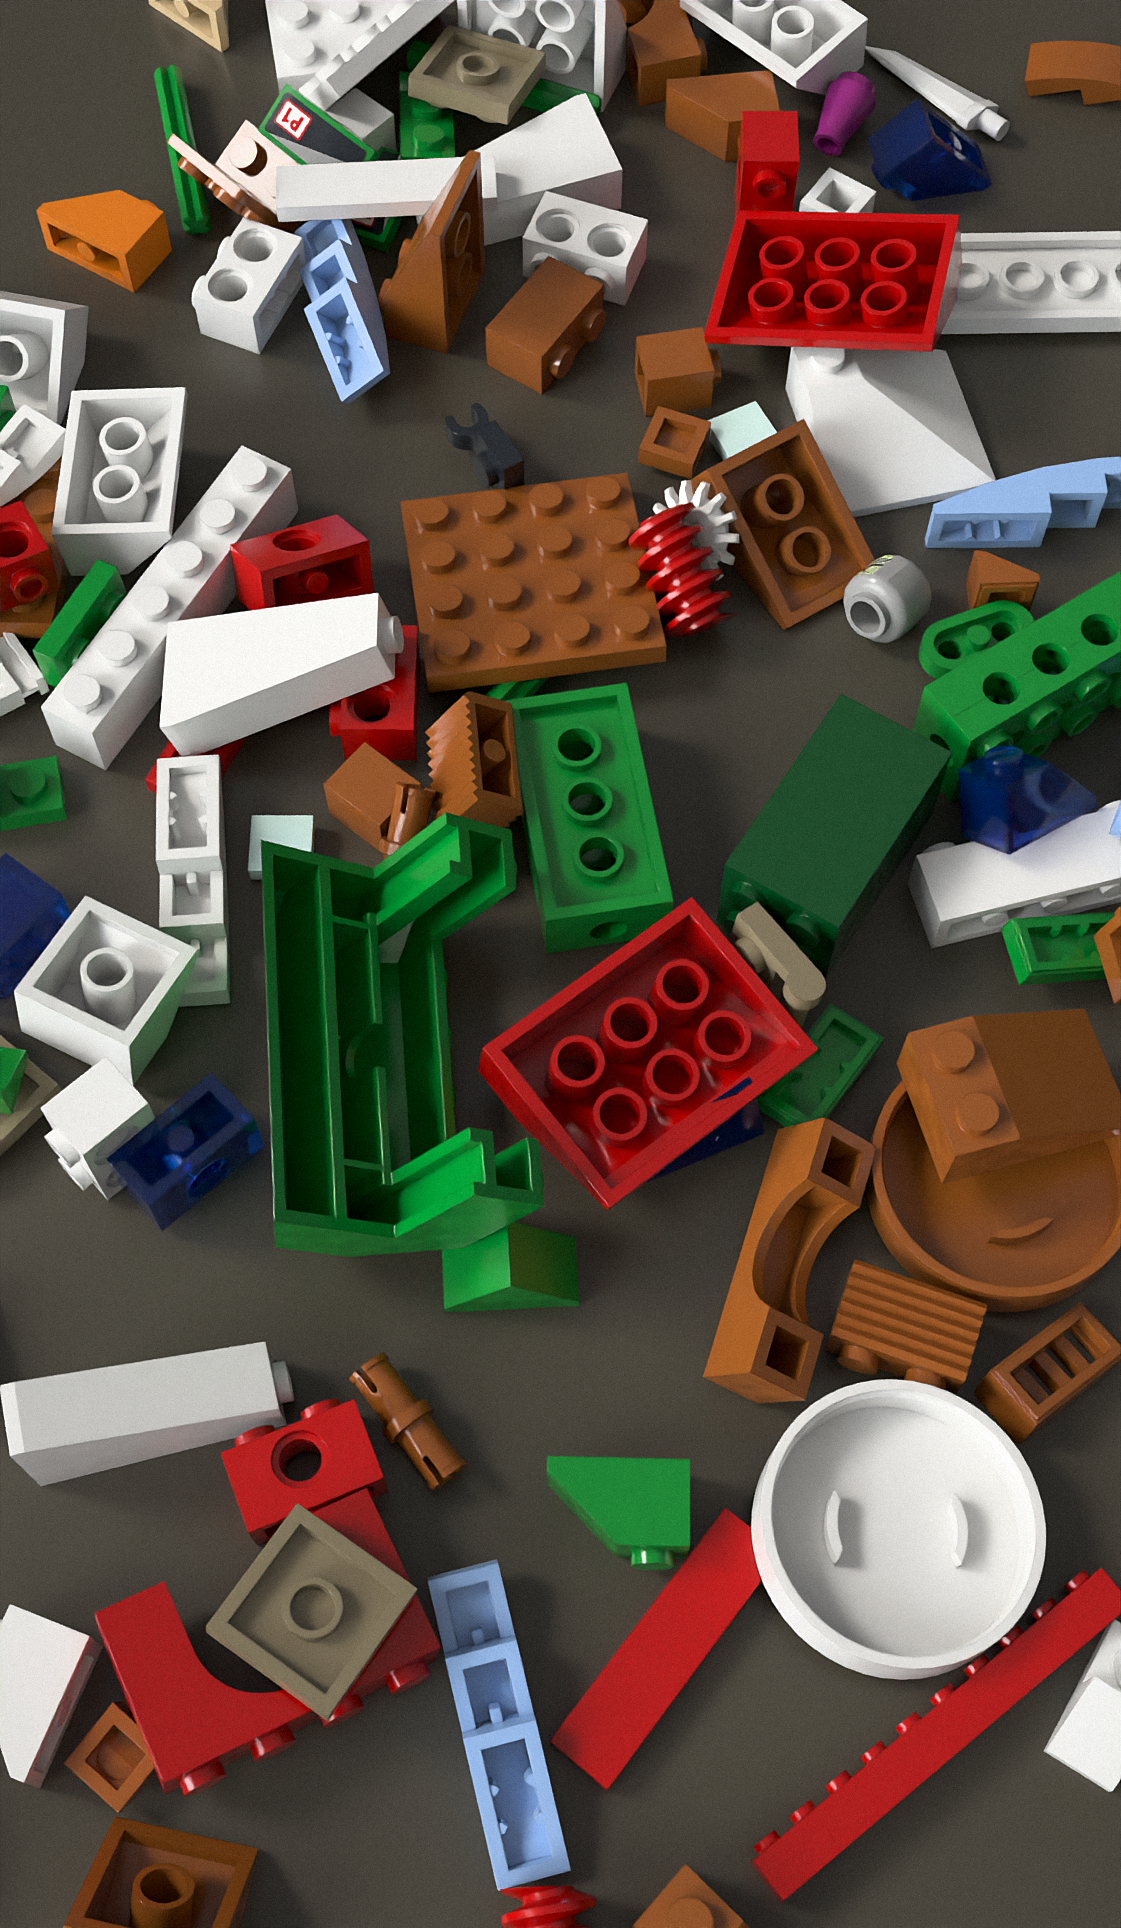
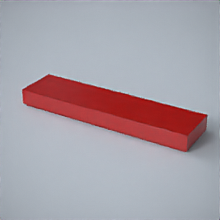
(661, 1652)

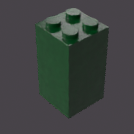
(835, 830)

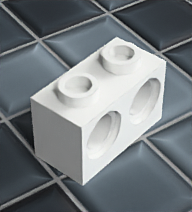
(588, 239)
(249, 285)
(94, 1121)

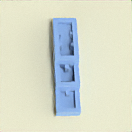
(343, 307)
(1023, 505)
(498, 1725)

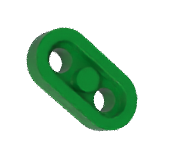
(969, 634)

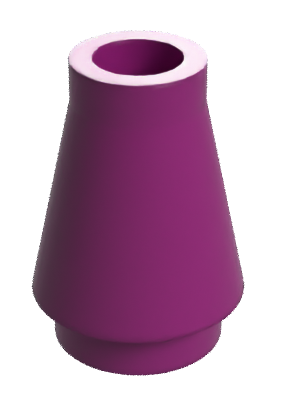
(845, 108)

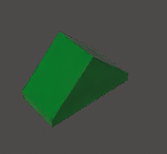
(512, 1270)

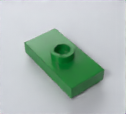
(1055, 947)
(828, 1075)

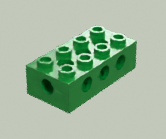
(1029, 685)
(589, 818)

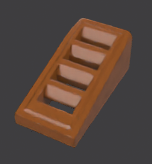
(1020, 1401)

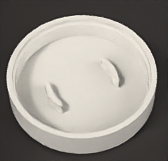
(898, 1529)

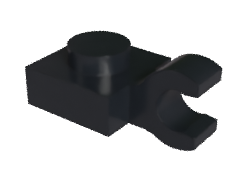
(496, 458)

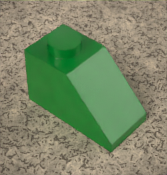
(629, 1504)

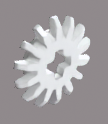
(710, 515)

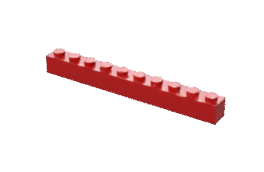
(935, 1738)

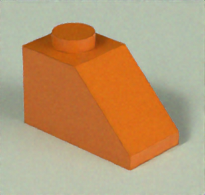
(108, 235)

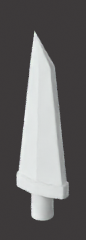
(957, 102)

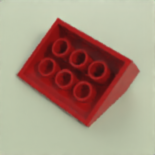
(837, 280)
(637, 1050)

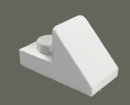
(1091, 1723)

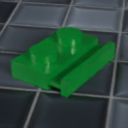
(79, 621)

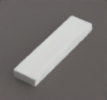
(370, 188)

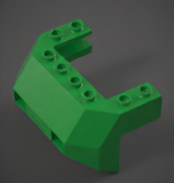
(365, 1045)

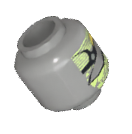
(887, 598)

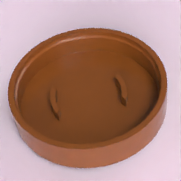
(1000, 1235)

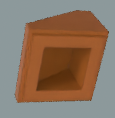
(998, 579)

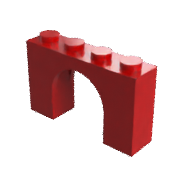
(201, 1724)

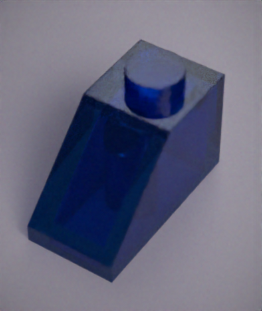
(926, 156)
(1017, 799)

